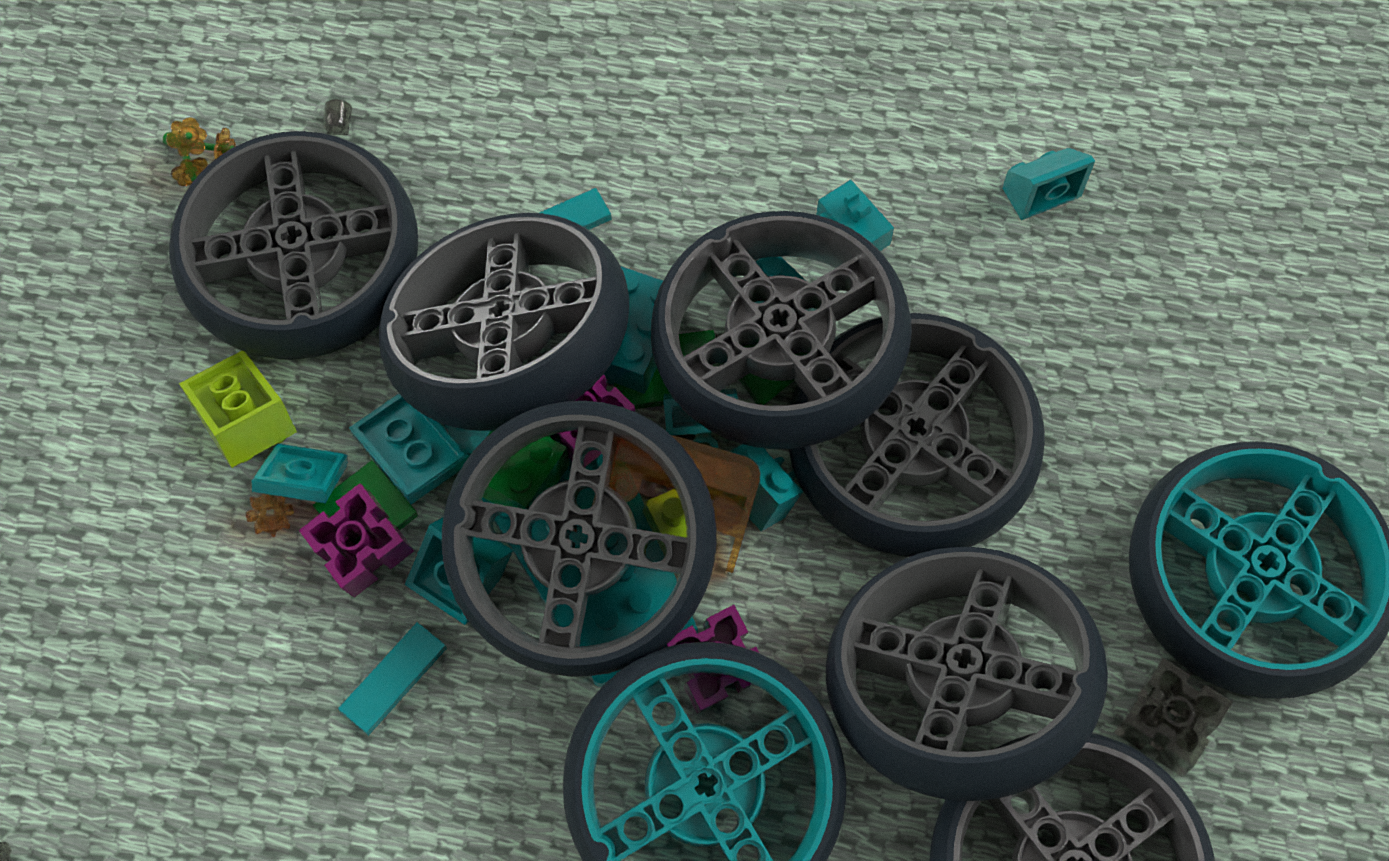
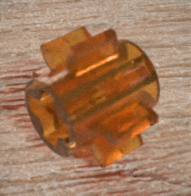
(272, 523)

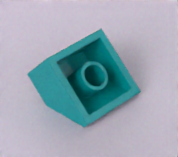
(1047, 181)
(429, 575)

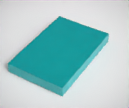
(409, 447)

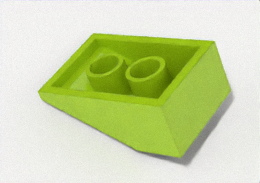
(238, 408)

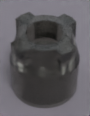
(337, 117)

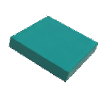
(300, 473)

